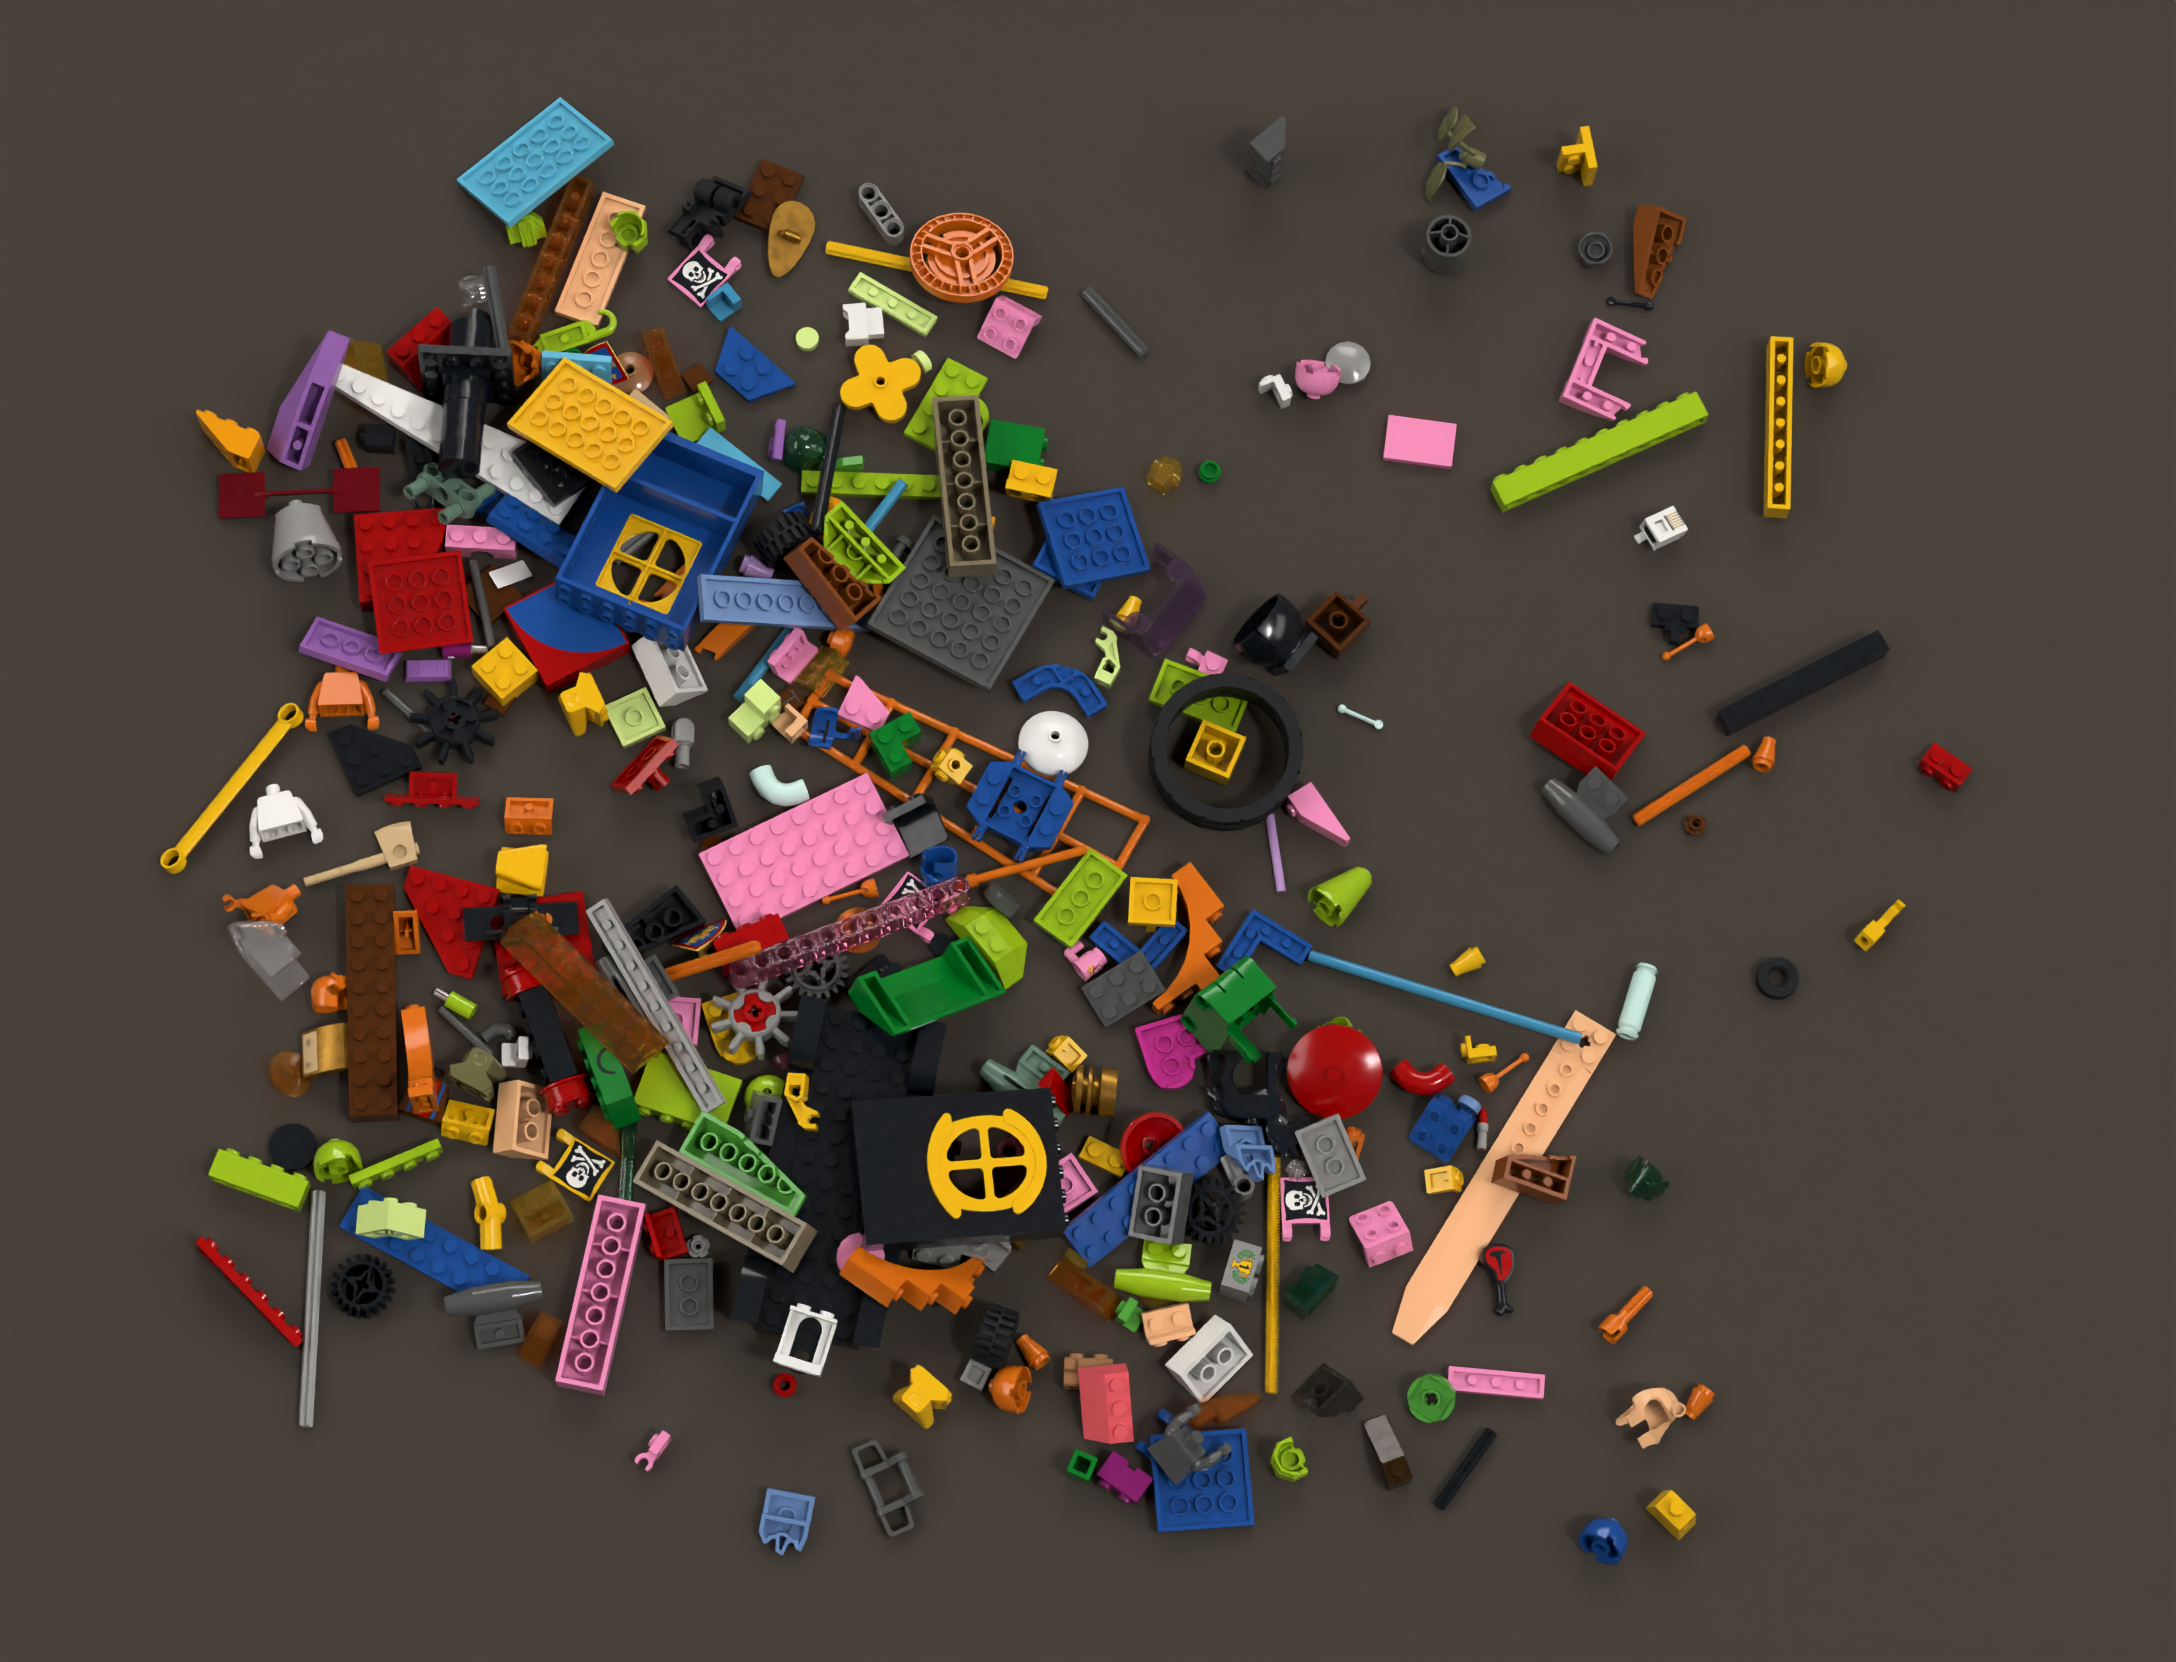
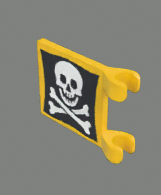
(579, 1168)

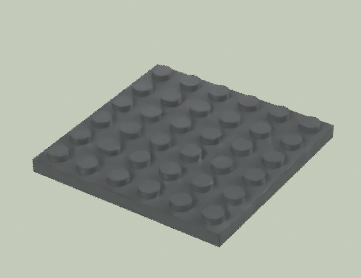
(960, 621)

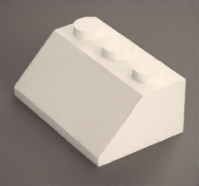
(669, 672)
(1209, 1359)

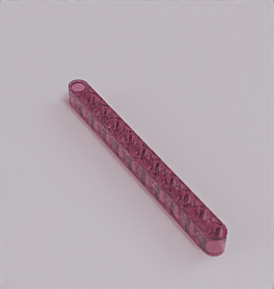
(857, 923)

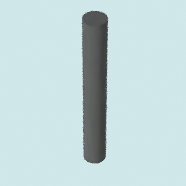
(463, 1029)

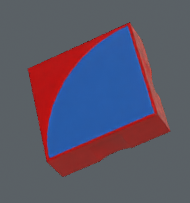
(563, 638)

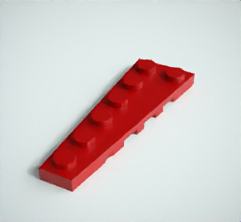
(242, 1281)

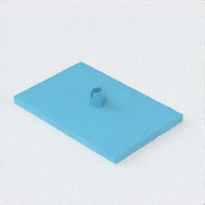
(535, 162)

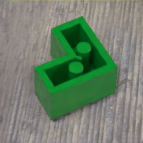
(890, 742)

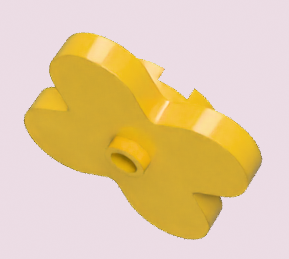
(885, 398)

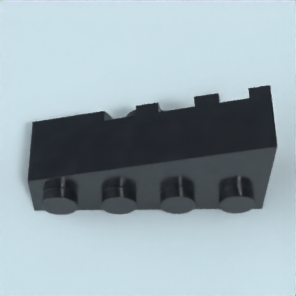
(663, 921)

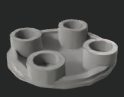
(1351, 359)

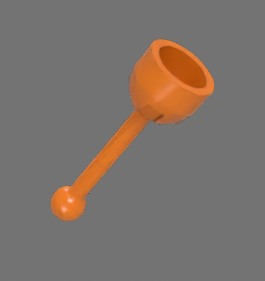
(1702, 634)
(867, 889)
(1490, 1081)

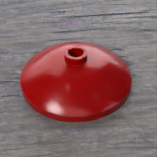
(1151, 1127)

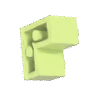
(758, 711)
(391, 1219)

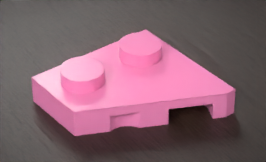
(863, 707)

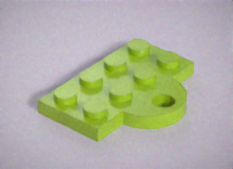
(950, 382)

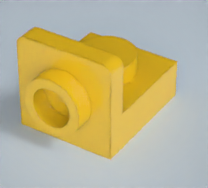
(1066, 1052)
(1479, 1054)
(1443, 1180)

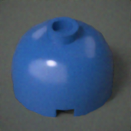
(1604, 1538)

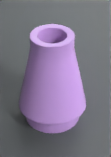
(755, 568)

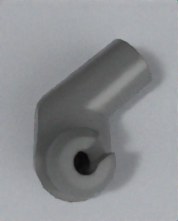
(499, 1028)

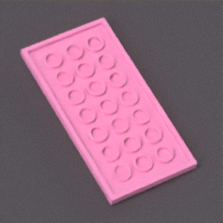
(804, 853)

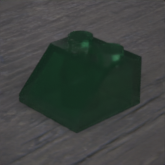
(1310, 1290)

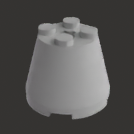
(303, 543)

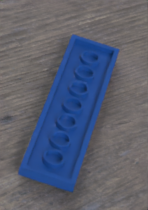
(1108, 1219)
(438, 1254)

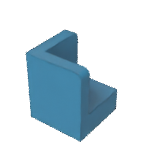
(723, 302)

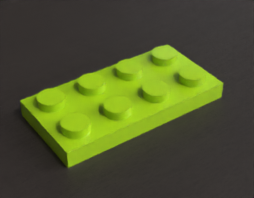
(1218, 710)
(1080, 898)

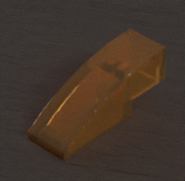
(1224, 1409)

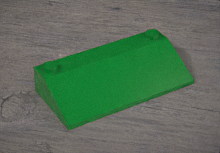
(927, 990)

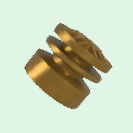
(1095, 1091)

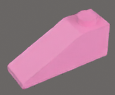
(1313, 812)

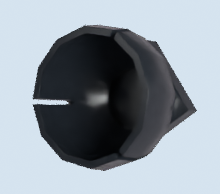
(1274, 636)

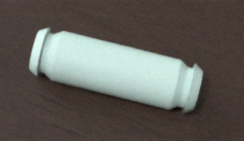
(1637, 1001)

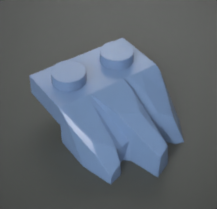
(1248, 1150)
(786, 1518)

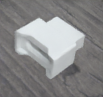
(863, 324)

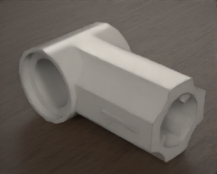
(1236, 1176)

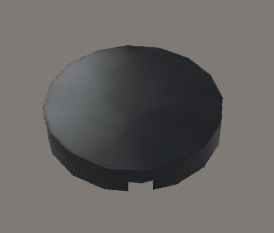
(293, 1147)

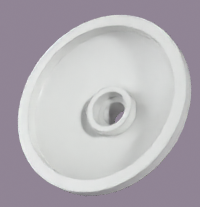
(1051, 755)

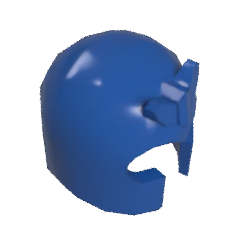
(938, 865)

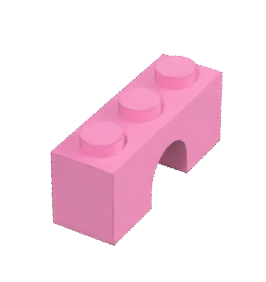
(482, 539)

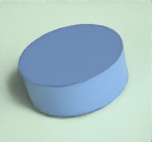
(1470, 1104)

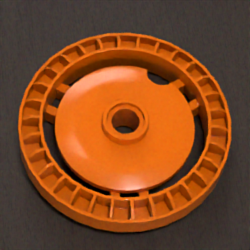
(962, 258)

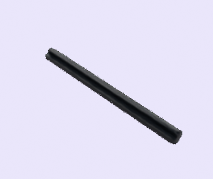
(828, 468)

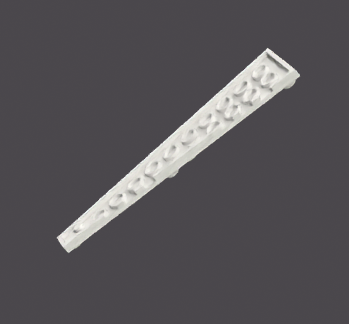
(423, 422)

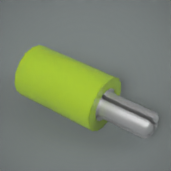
(457, 1003)

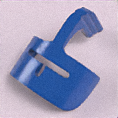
(820, 720)

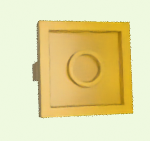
(1579, 157)
(1031, 481)
(1152, 902)

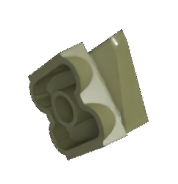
(477, 1074)

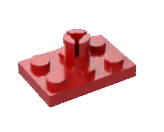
(646, 767)

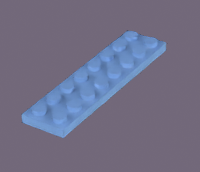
(764, 603)

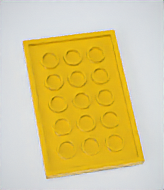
(590, 424)

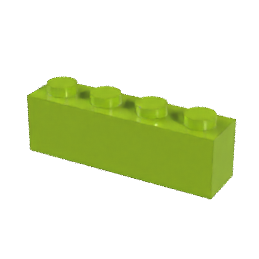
(259, 1180)

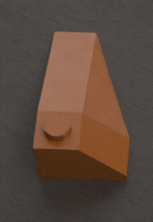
(1654, 239)

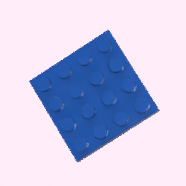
(1093, 537)
(1209, 1497)

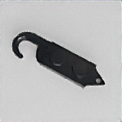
(418, 457)

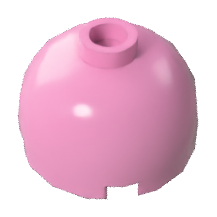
(1316, 378)

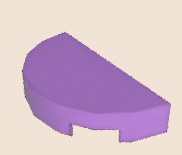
(775, 447)

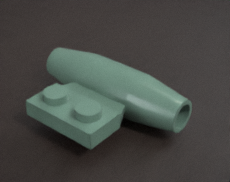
(1029, 1072)

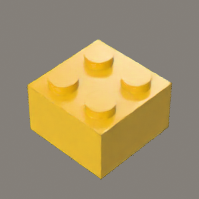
(505, 672)
(1215, 752)

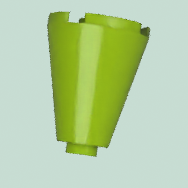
(1339, 895)

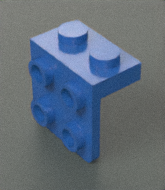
(1442, 1127)

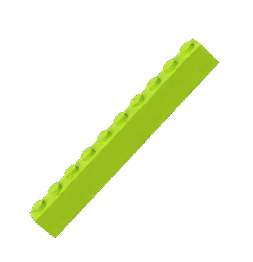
(1599, 451)

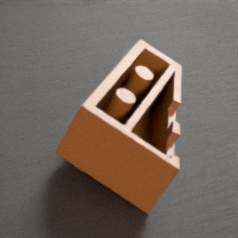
(1536, 1176)

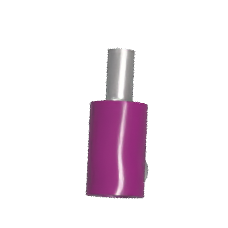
(463, 651)

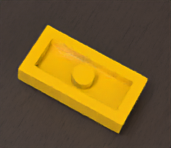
(1103, 1157)

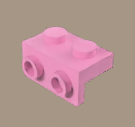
(792, 656)

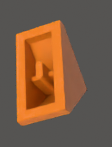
(407, 932)

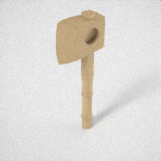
(397, 848)

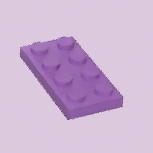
(348, 649)

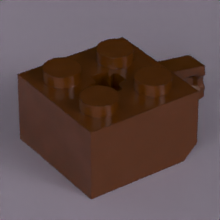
(1335, 611)

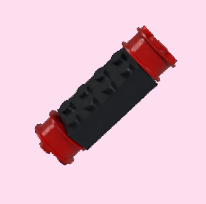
(565, 1086)

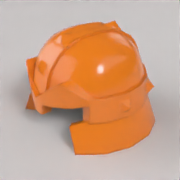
(526, 361)

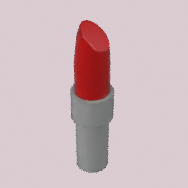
(1482, 1129)

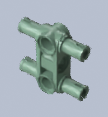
(452, 493)

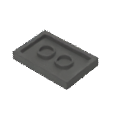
(1123, 989)
(689, 1295)

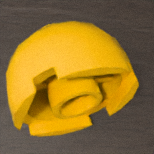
(1824, 365)

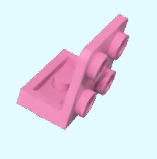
(1381, 1233)

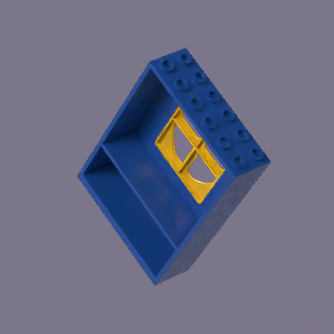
(682, 497)

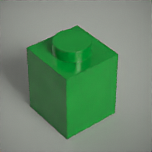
(1081, 1467)

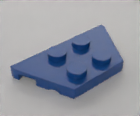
(749, 370)

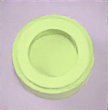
(807, 339)
(922, 360)

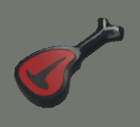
(1499, 1262)

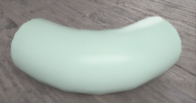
(777, 792)

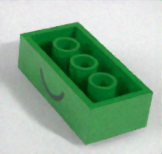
(608, 1081)

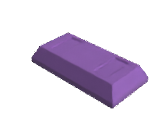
(428, 670)

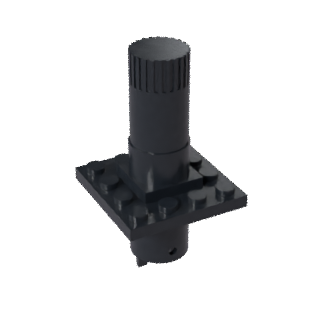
(466, 378)

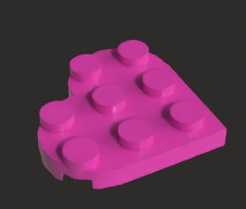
(1169, 1052)

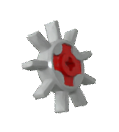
(755, 1029)

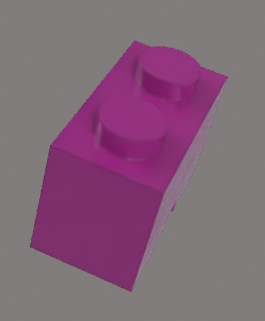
(1123, 1480)

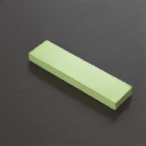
(892, 304)

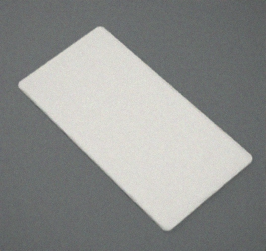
(510, 574)

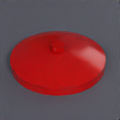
(1335, 1071)

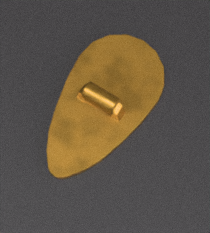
(788, 236)

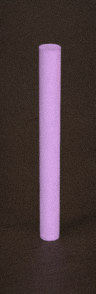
(1275, 854)

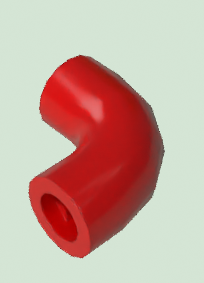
(1422, 1082)

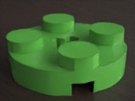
(1418, 1401)

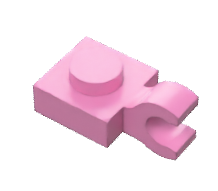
(1208, 664)
(657, 1446)

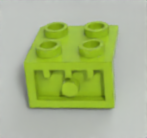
(696, 414)

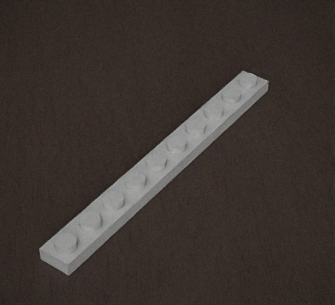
(655, 1005)

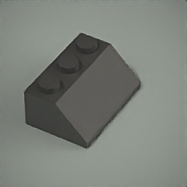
(1267, 153)
(1161, 1204)

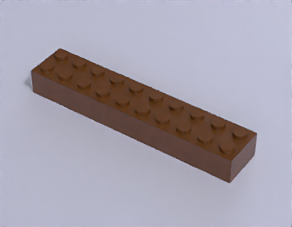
(372, 1003)

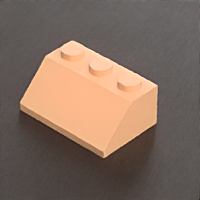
(521, 1121)

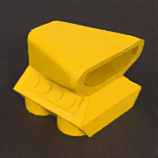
(583, 704)
(522, 870)
(921, 1396)

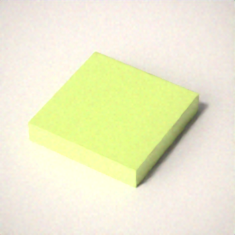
(635, 718)

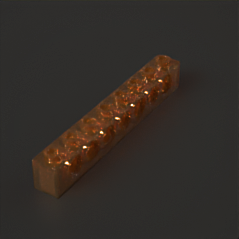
(552, 260)

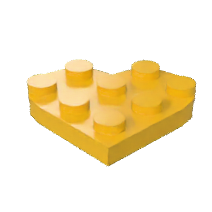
(722, 1040)

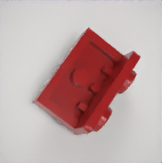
(666, 1234)

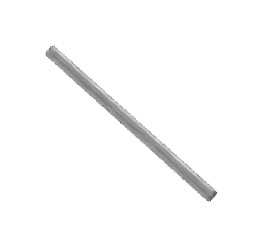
(312, 1306)

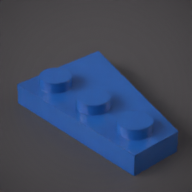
(1475, 185)

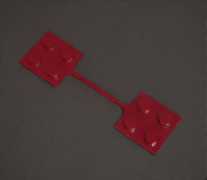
(353, 492)

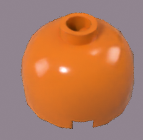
(1010, 1388)

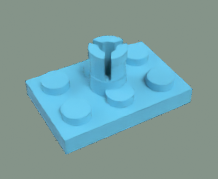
(596, 364)

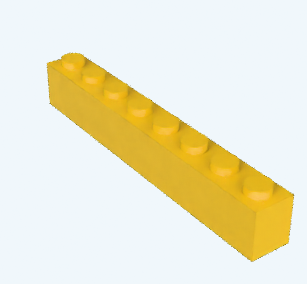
(1778, 427)

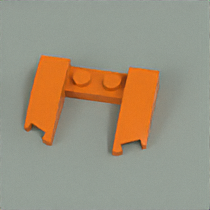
(722, 637)

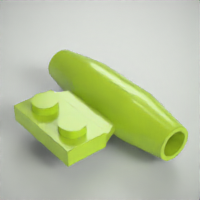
(1163, 1275)

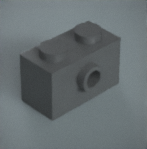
(762, 1117)

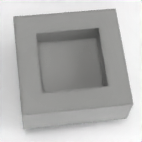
(975, 1375)

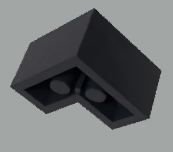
(714, 816)

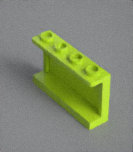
(668, 1096)

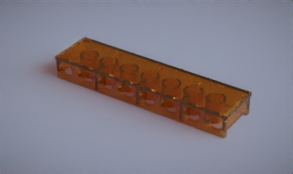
(584, 991)

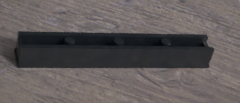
(1803, 683)

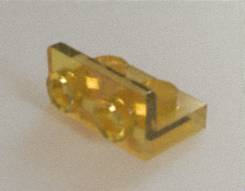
(822, 671)

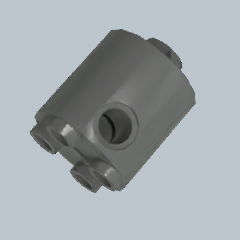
(1446, 244)

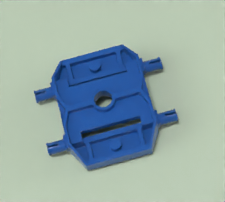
(1026, 789)

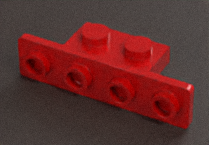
(432, 788)

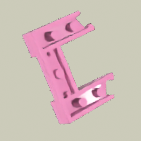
(1598, 340)

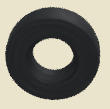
(1787, 968)

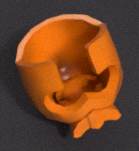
(329, 994)

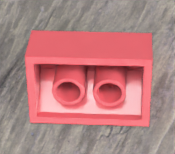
(1106, 1403)

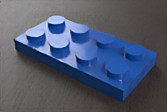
(531, 529)

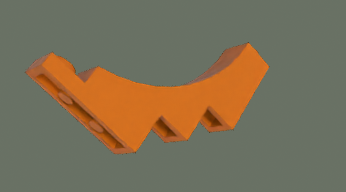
(420, 1060)

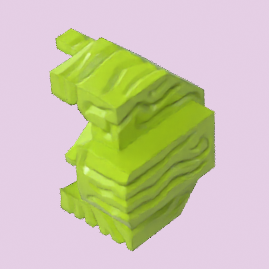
(527, 230)
(630, 231)
(1288, 1461)

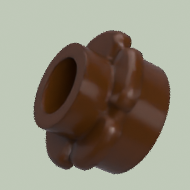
(1691, 829)

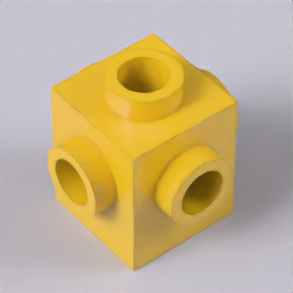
(950, 766)

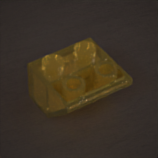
(366, 358)
(542, 1211)

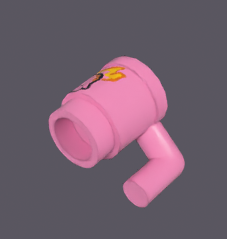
(1088, 963)

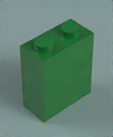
(1013, 442)

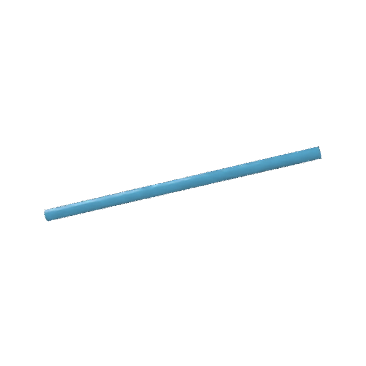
(872, 523)
(1445, 997)

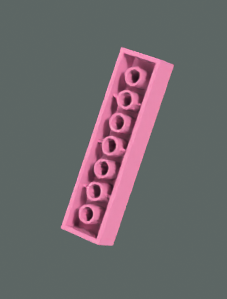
(601, 1295)

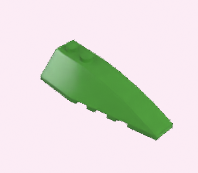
(740, 1161)

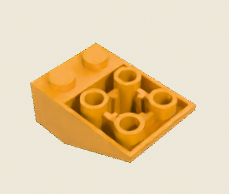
(238, 445)

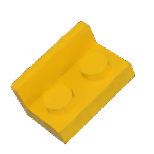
(467, 1122)

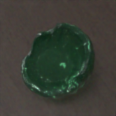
(803, 449)

